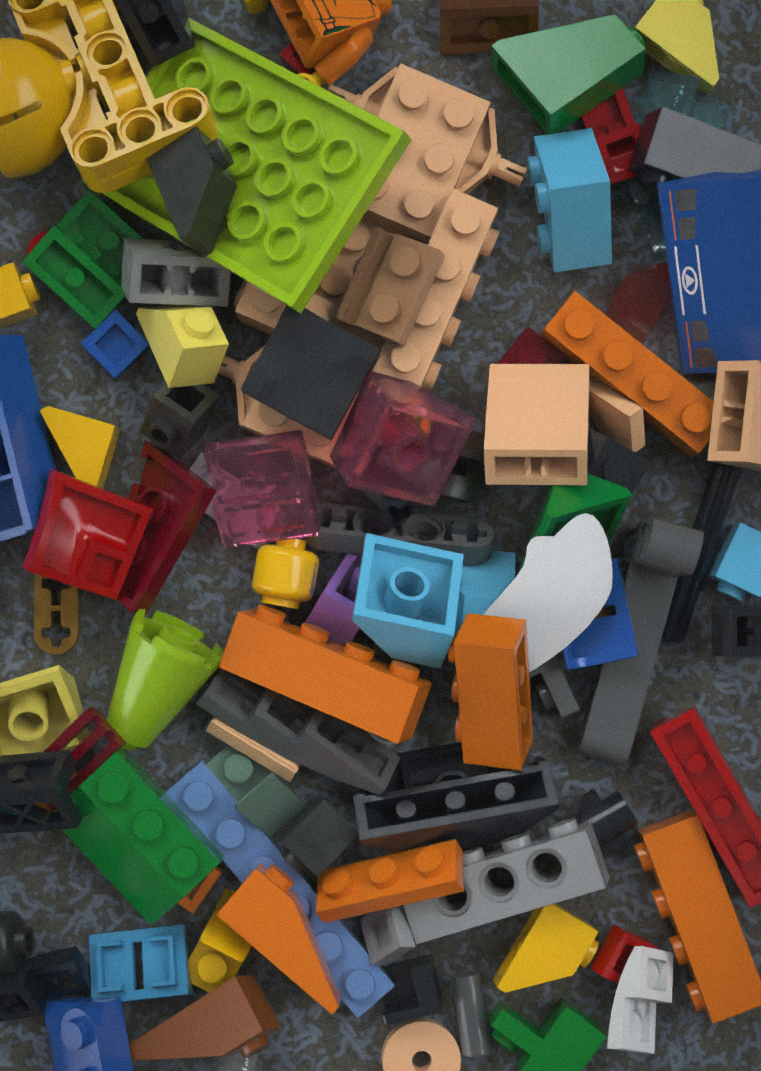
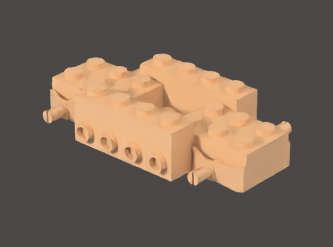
(422, 200)

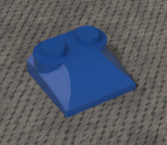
(87, 1034)

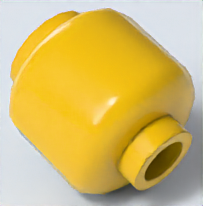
(285, 573)

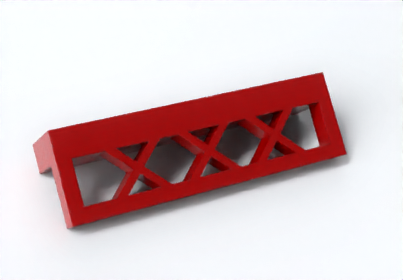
(714, 796)

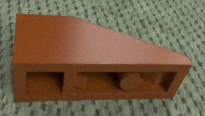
(221, 1023)

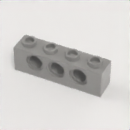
(581, 874)

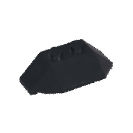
(443, 799)

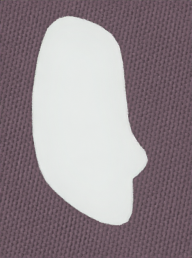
(559, 587)

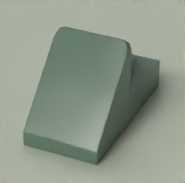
(258, 791)

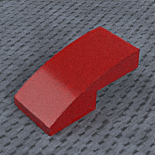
(614, 134)

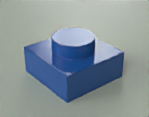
(116, 345)

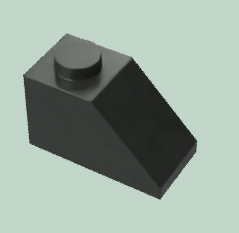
(195, 186)

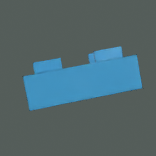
(163, 959)

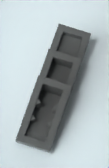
(300, 733)

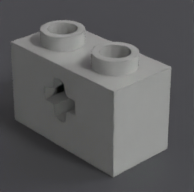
(171, 274)

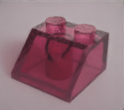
(400, 440)

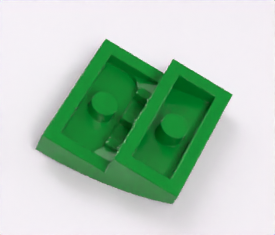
(85, 258)

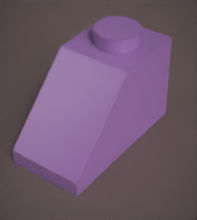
(337, 601)

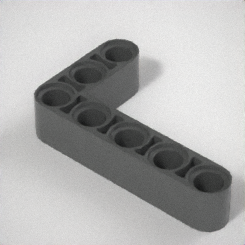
(650, 577)

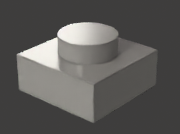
(387, 935)

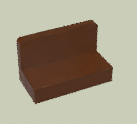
(478, 24)

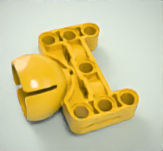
(59, 93)

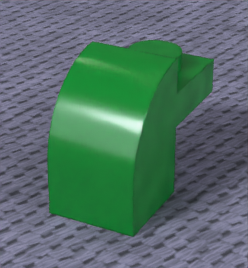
(560, 1044)

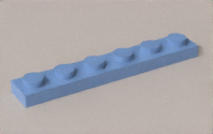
(244, 847)

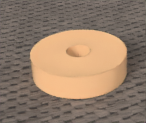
(417, 1036)

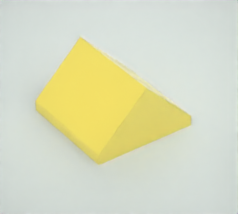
(38, 710)

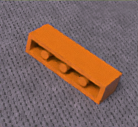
(631, 369)
(325, 673)
(701, 915)

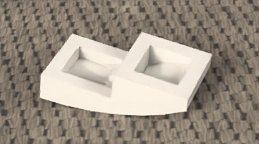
(642, 984)

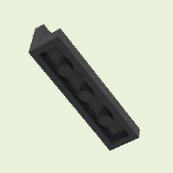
(33, 780)

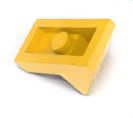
(217, 952)

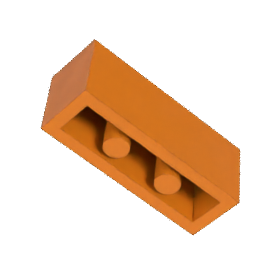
(492, 691)

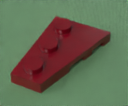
(178, 505)

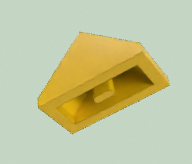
(84, 443)

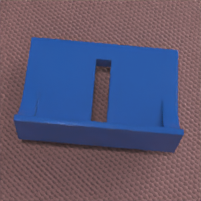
(607, 637)

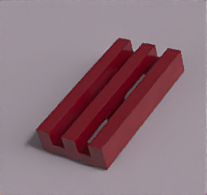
(102, 729)

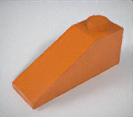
(276, 925)

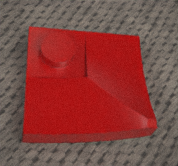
(86, 535)

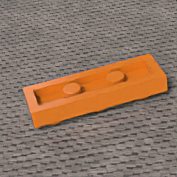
(390, 881)

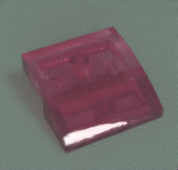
(262, 489)

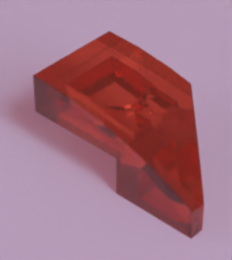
(640, 300)

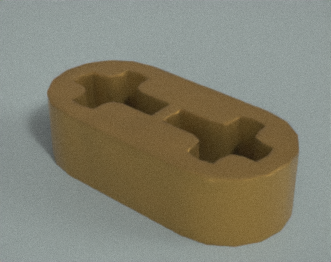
(44, 616)

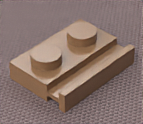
(390, 286)

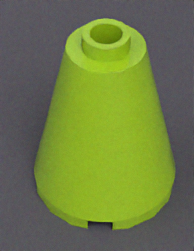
(158, 676)

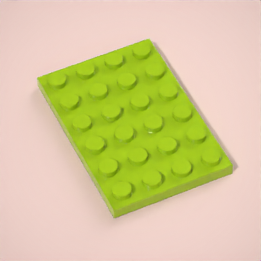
(299, 166)

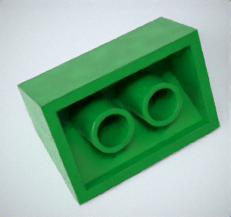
(140, 837)

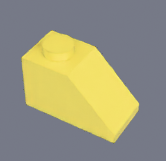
(681, 39)
(184, 342)

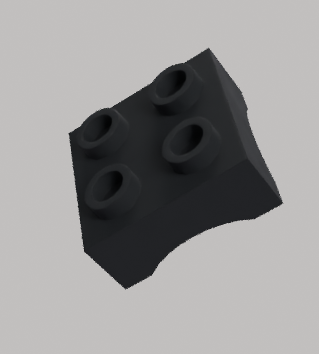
(310, 371)

